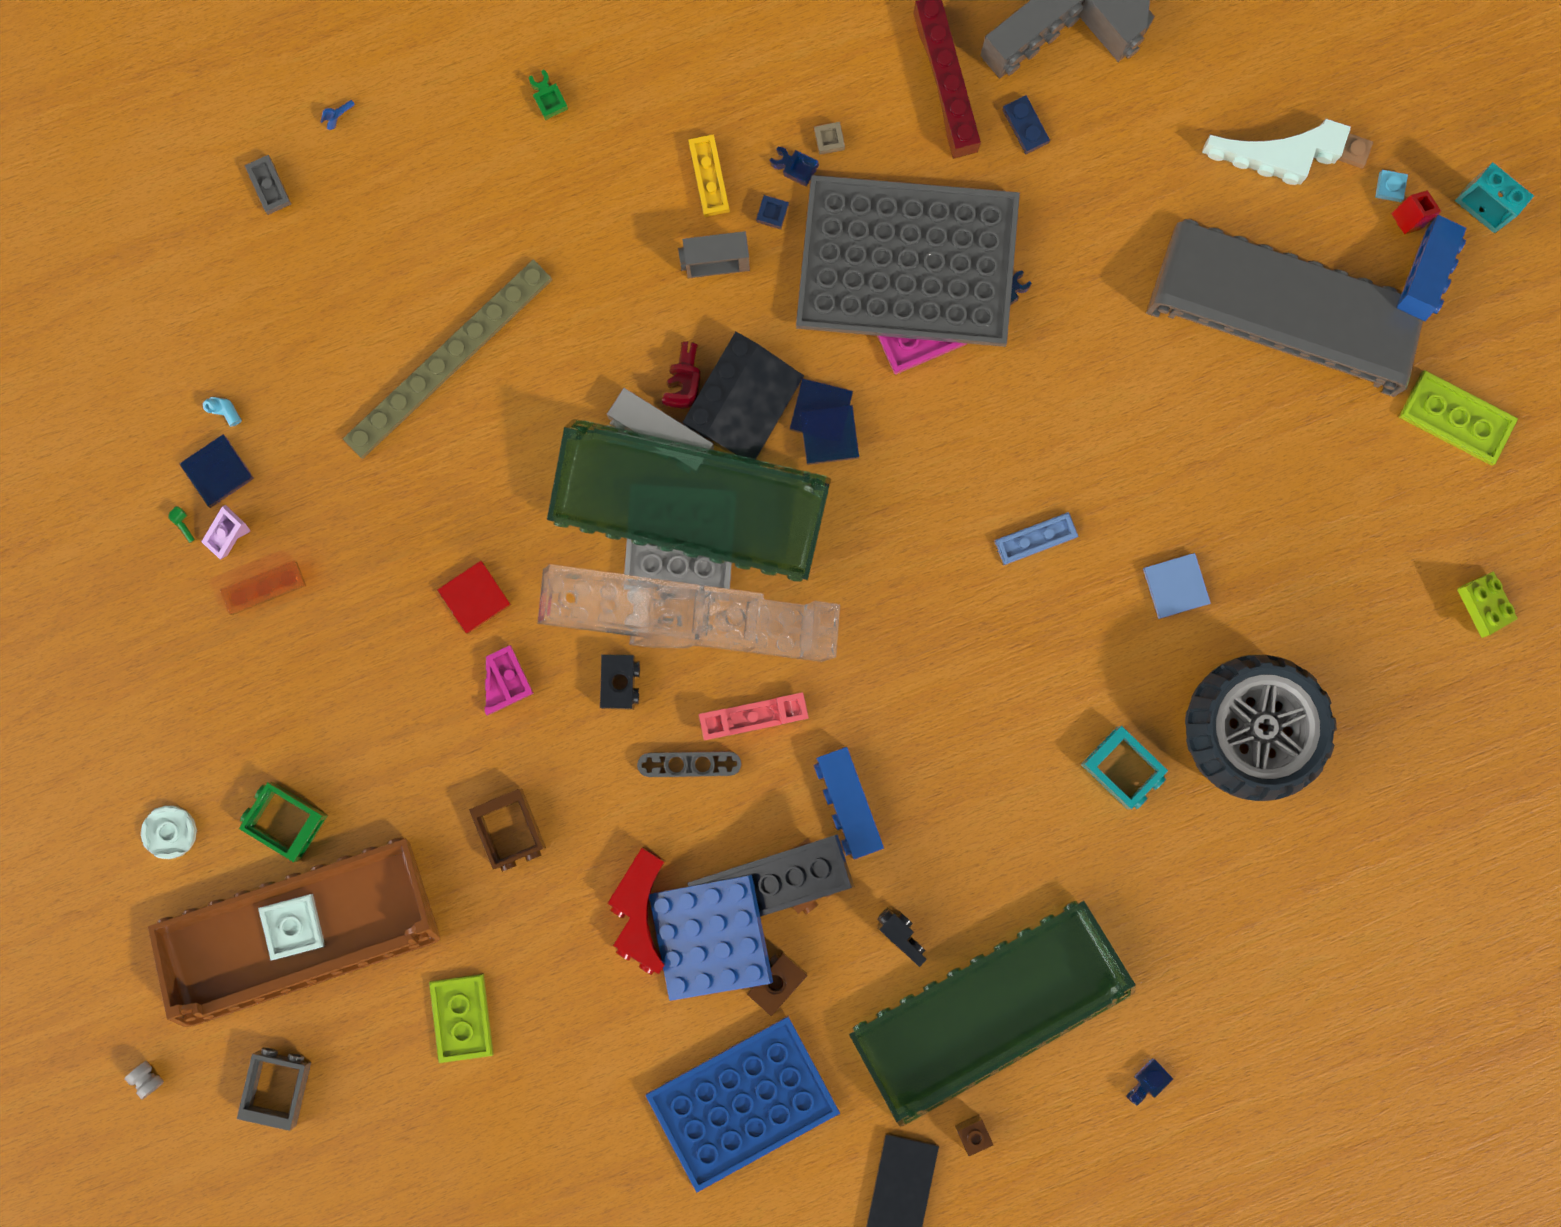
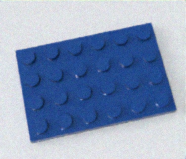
(742, 1104)

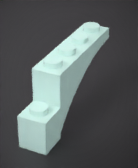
(1285, 157)

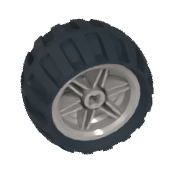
(1216, 744)

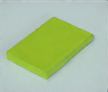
(461, 1018)

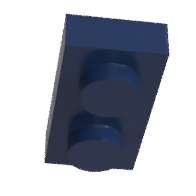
(1026, 124)

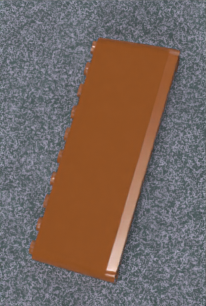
(219, 956)

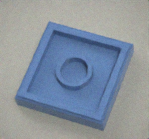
(1176, 586)

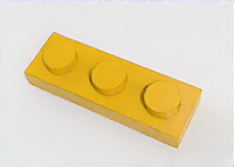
(709, 175)

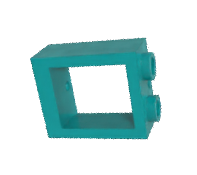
(1484, 193)
(1105, 749)

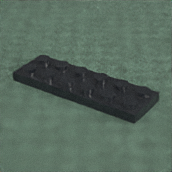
(794, 875)

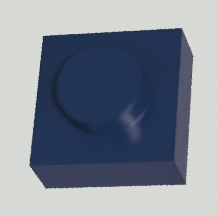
(772, 212)

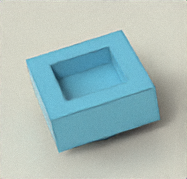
(1391, 186)

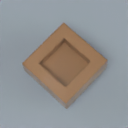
(1356, 151)

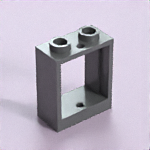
(715, 254)
(266, 1116)

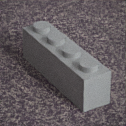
(638, 416)

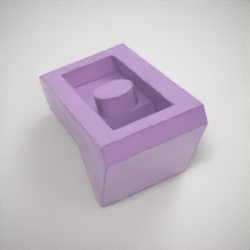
(224, 532)

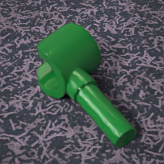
(177, 515)

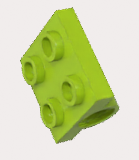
(1487, 604)

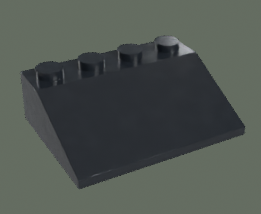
(743, 398)

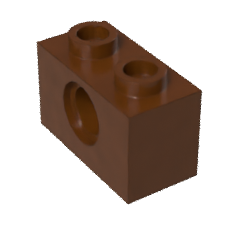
(792, 976)

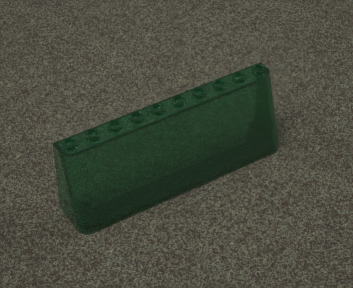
(688, 499)
(992, 1012)

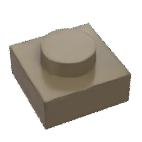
(829, 138)

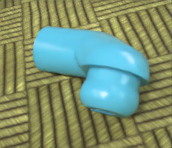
(222, 407)

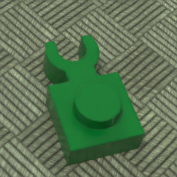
(549, 97)

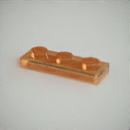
(263, 587)

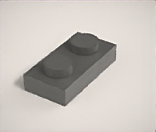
(268, 184)

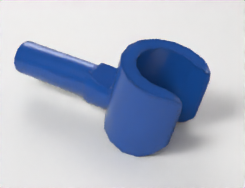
(332, 115)

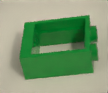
(306, 834)

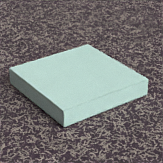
(291, 927)

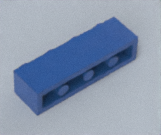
(1432, 268)
(849, 803)

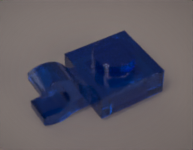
(1151, 1080)

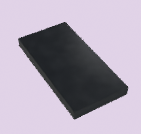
(902, 1182)

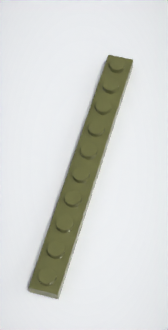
(447, 359)

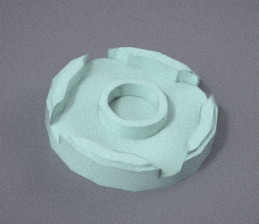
(168, 832)

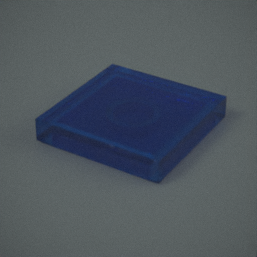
(818, 396)
(829, 435)
(216, 471)

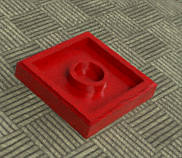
(474, 597)

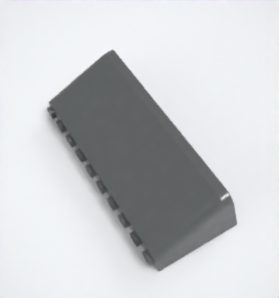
(1287, 305)

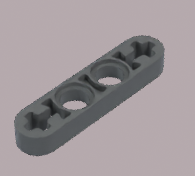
(689, 760)

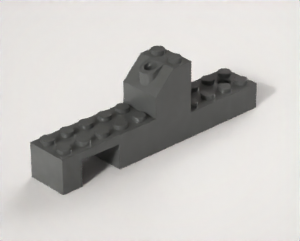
(1114, 22)

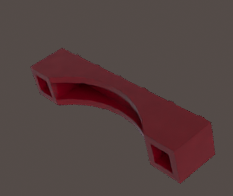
(953, 95)

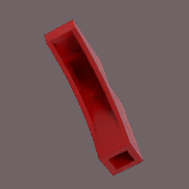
(632, 900)

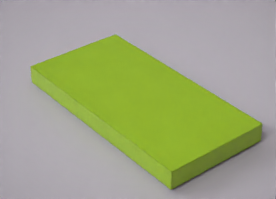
(1458, 417)

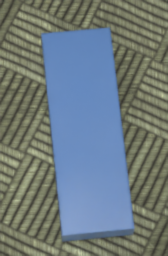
(1036, 538)

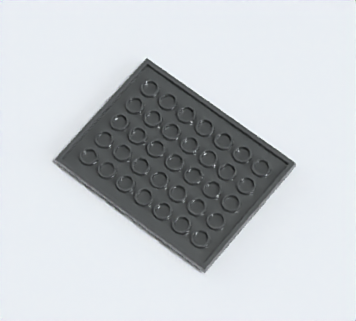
(908, 260)

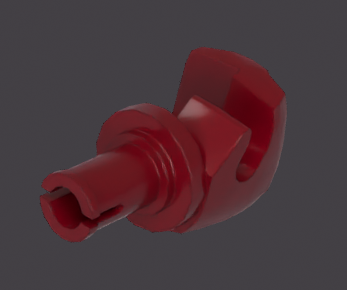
(685, 376)

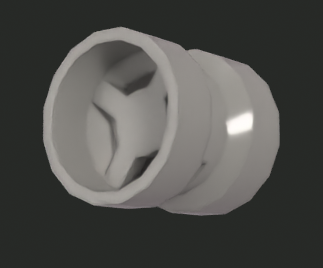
(144, 1080)

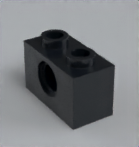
(612, 667)

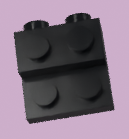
(898, 930)

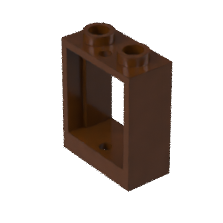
(496, 804)

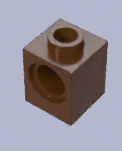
(974, 1135)

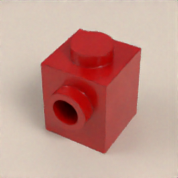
(1416, 212)

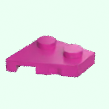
(504, 680)

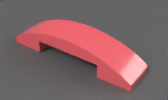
(753, 716)

